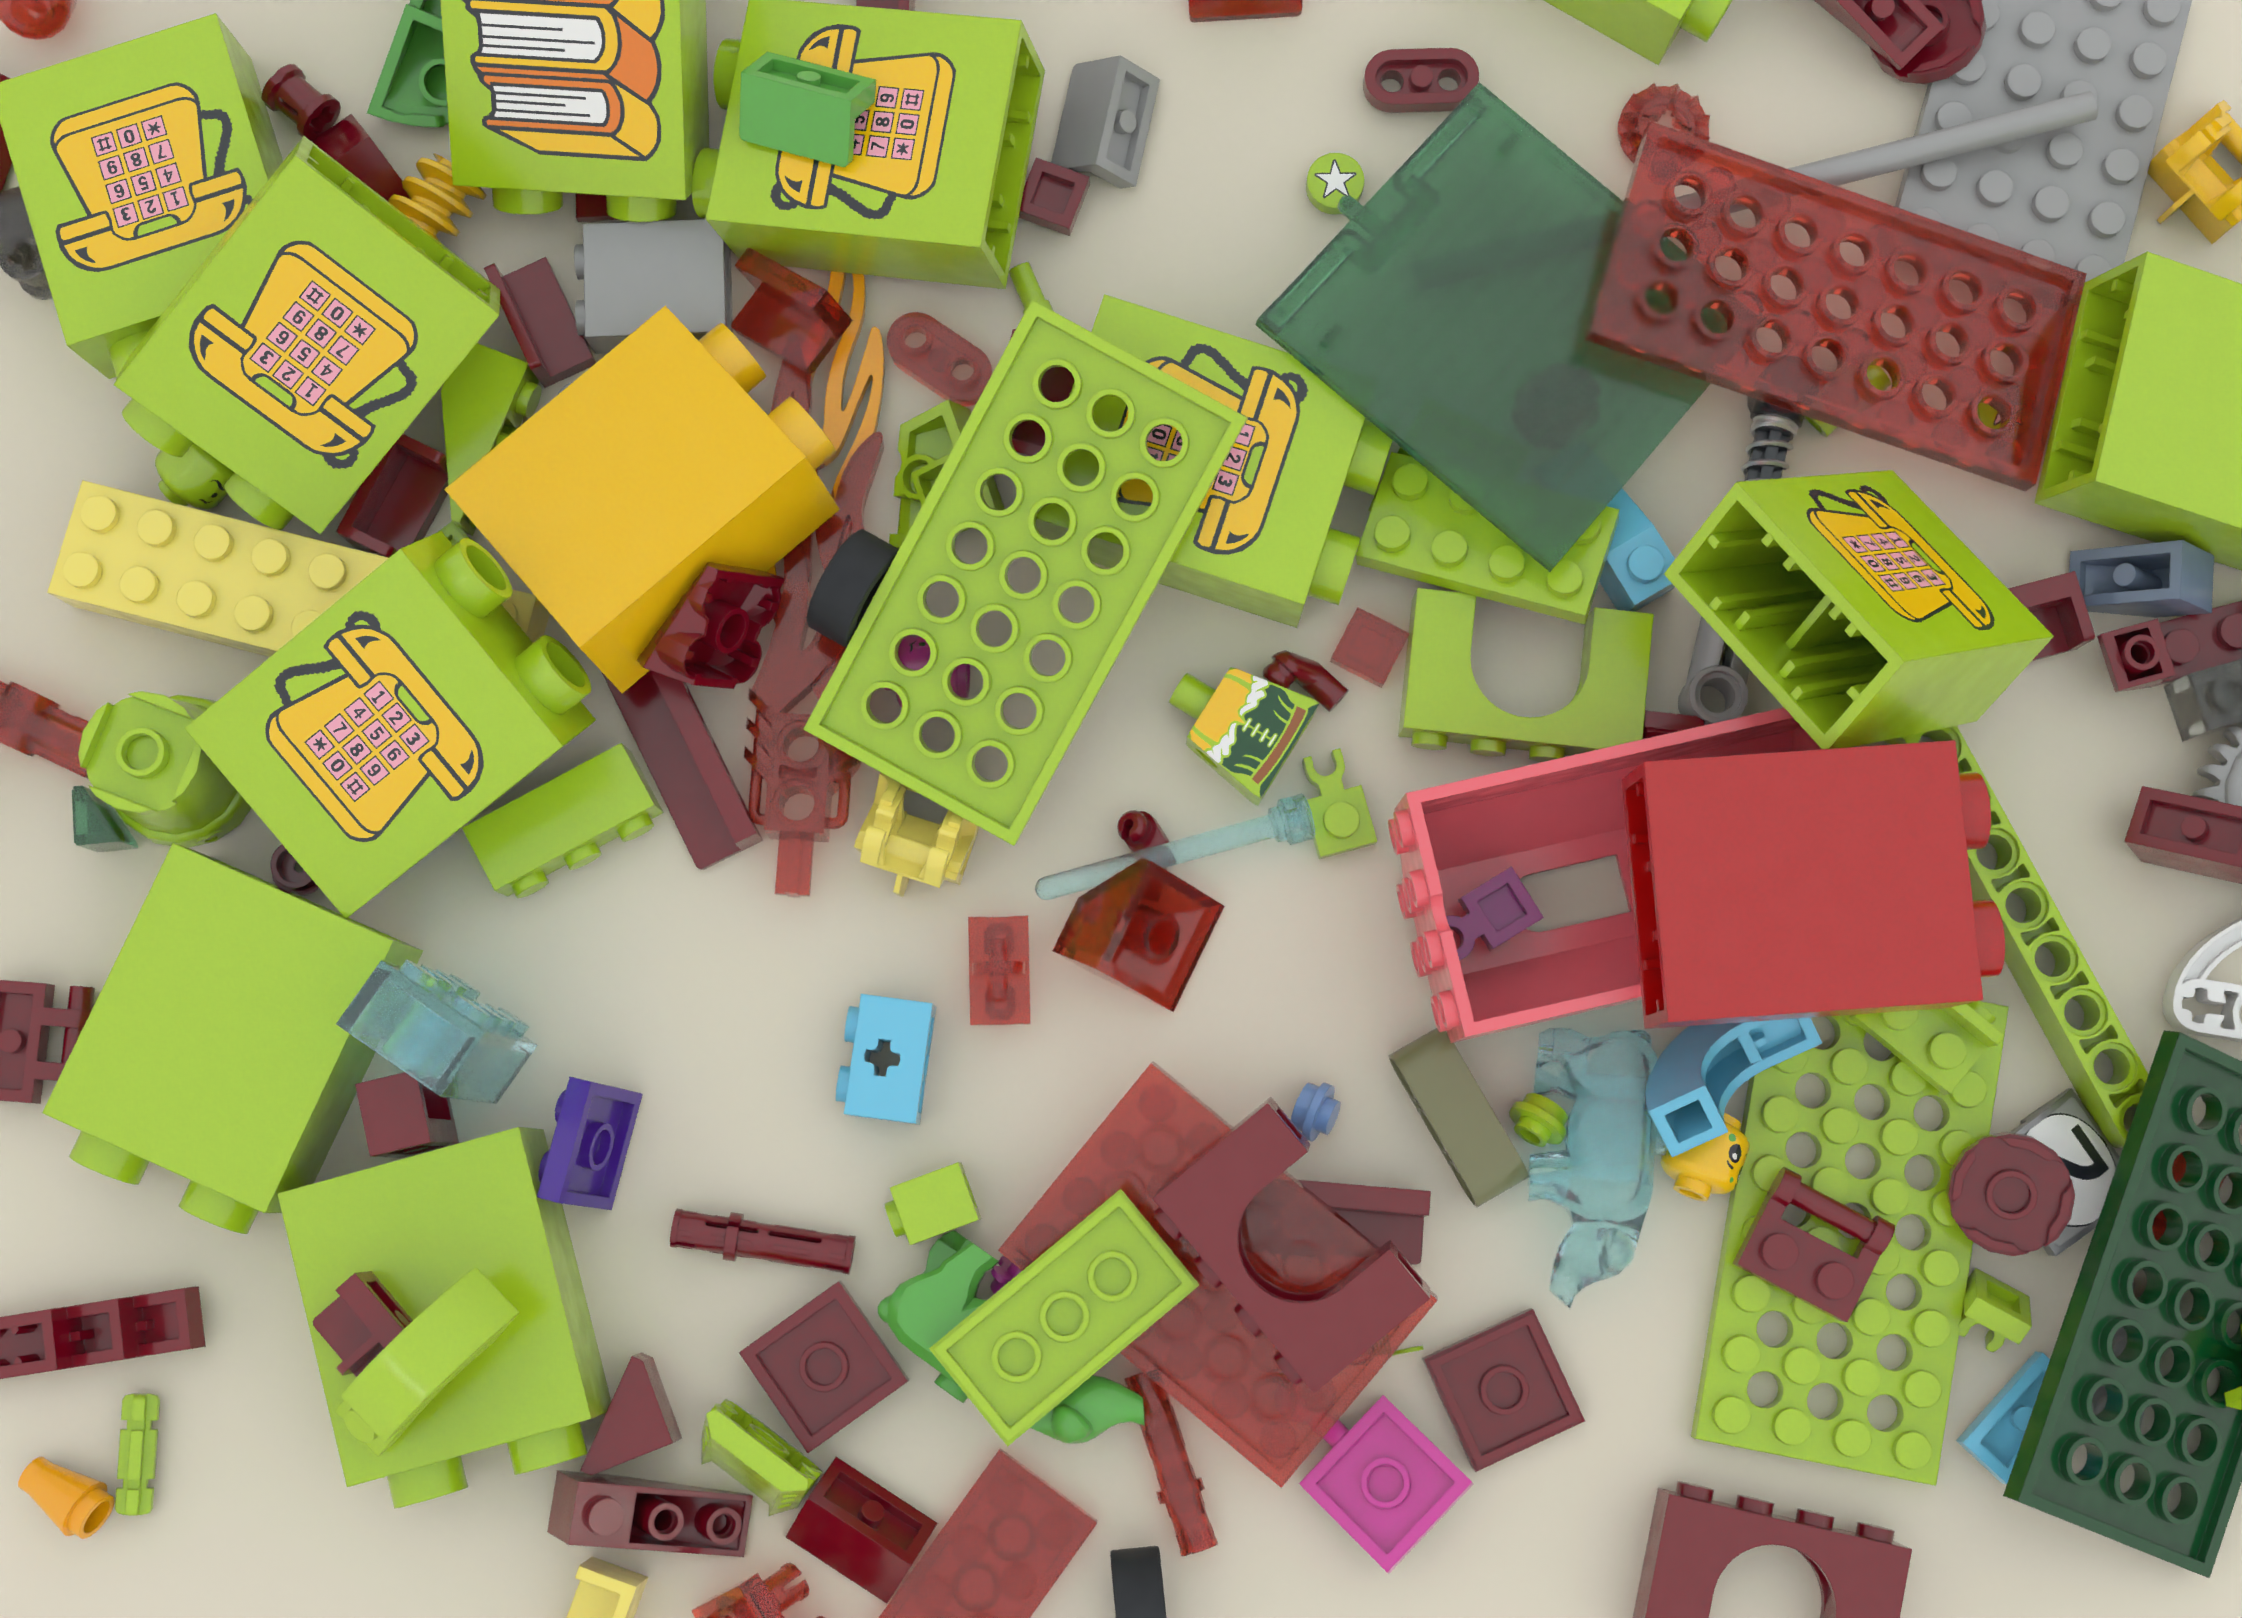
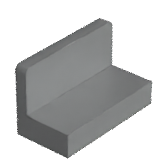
(1106, 120)

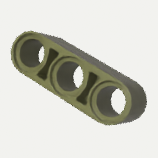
(1458, 1116)

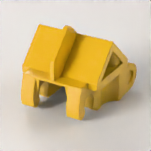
(2195, 178)

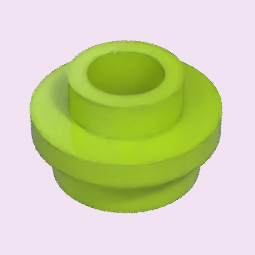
(1539, 1120)

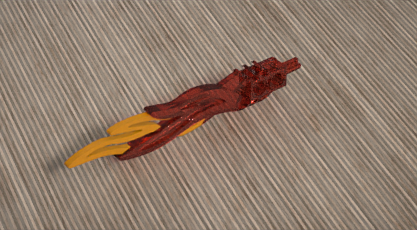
(787, 669)

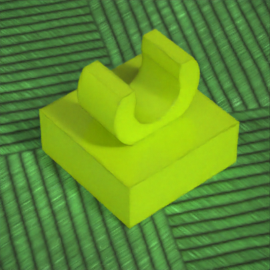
(1997, 1308)

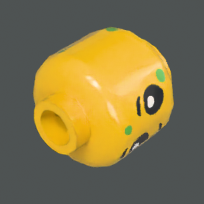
(1710, 1166)

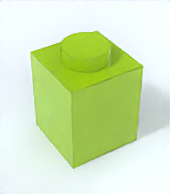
(932, 1204)

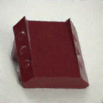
(716, 628)

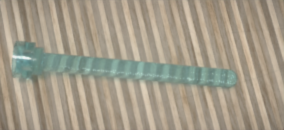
(1287, 821)

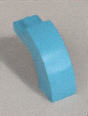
(1707, 1066)

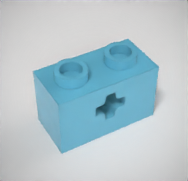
(909, 1030)

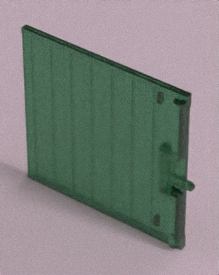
(1464, 323)

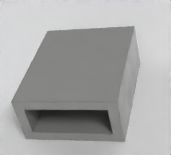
(641, 268)

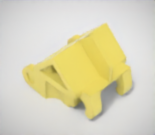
(912, 844)

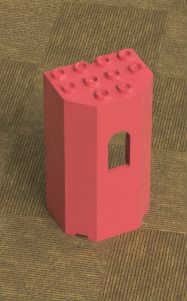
(1536, 823)

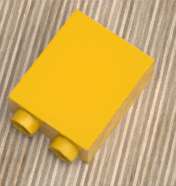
(643, 481)

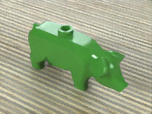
(946, 1294)

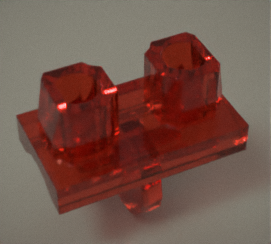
(999, 970)

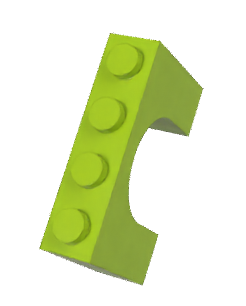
(1446, 704)

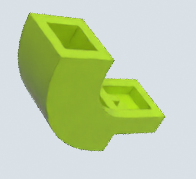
(424, 1360)

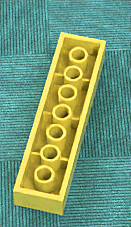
(212, 572)

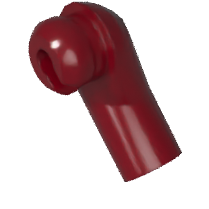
(1308, 674)

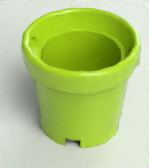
(157, 772)

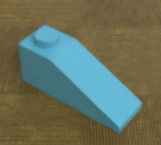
(1635, 559)

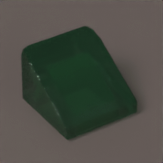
(97, 824)

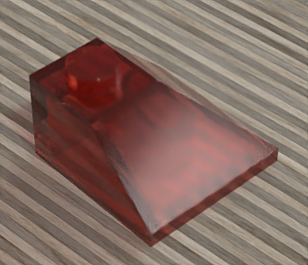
(1141, 931)

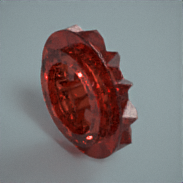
(1650, 106)

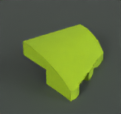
(923, 451)

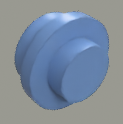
(1316, 1110)

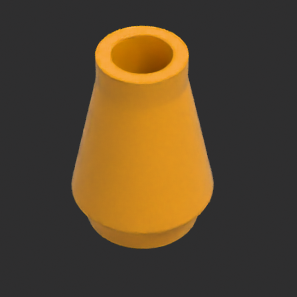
(67, 1497)

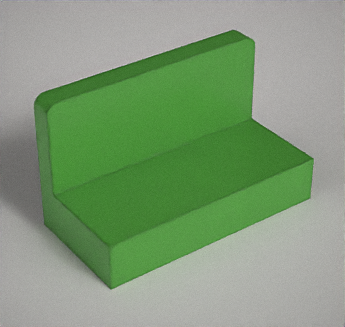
(802, 107)

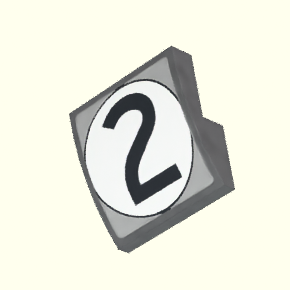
(2086, 1153)

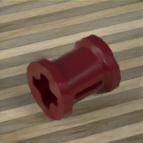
(300, 102)

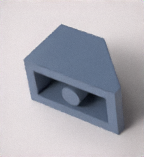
(2146, 579)

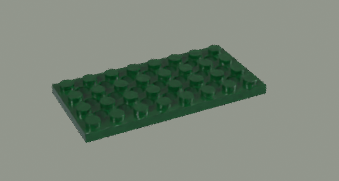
(2153, 1323)

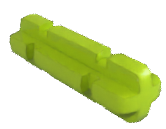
(137, 1454)

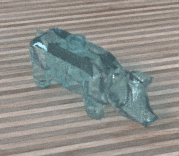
(1607, 1155)

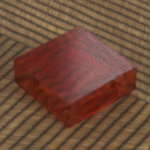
(1369, 647)

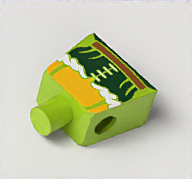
(1244, 727)

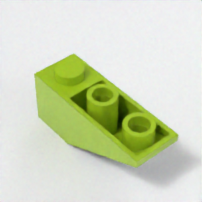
(481, 408)

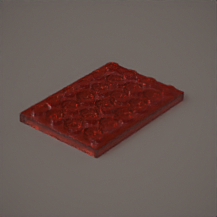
(1200, 1345)

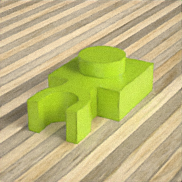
(1338, 813)

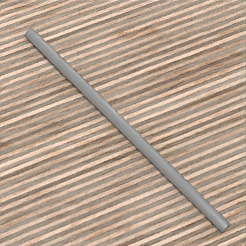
(1942, 143)

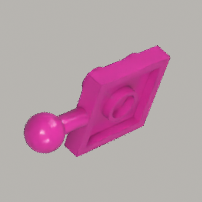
(1385, 1483)

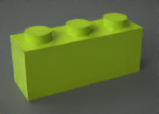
(564, 822)

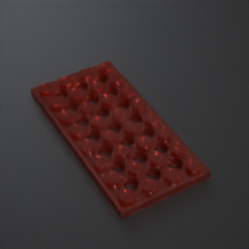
(1790, 377)

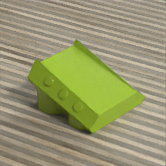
(756, 1457)

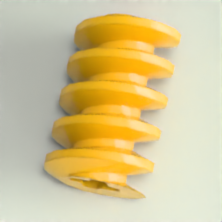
(435, 197)

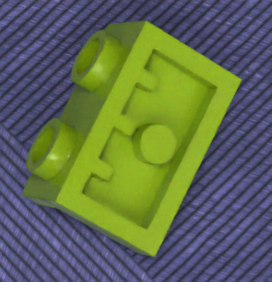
(1935, 1042)

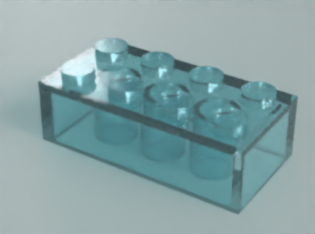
(439, 1031)

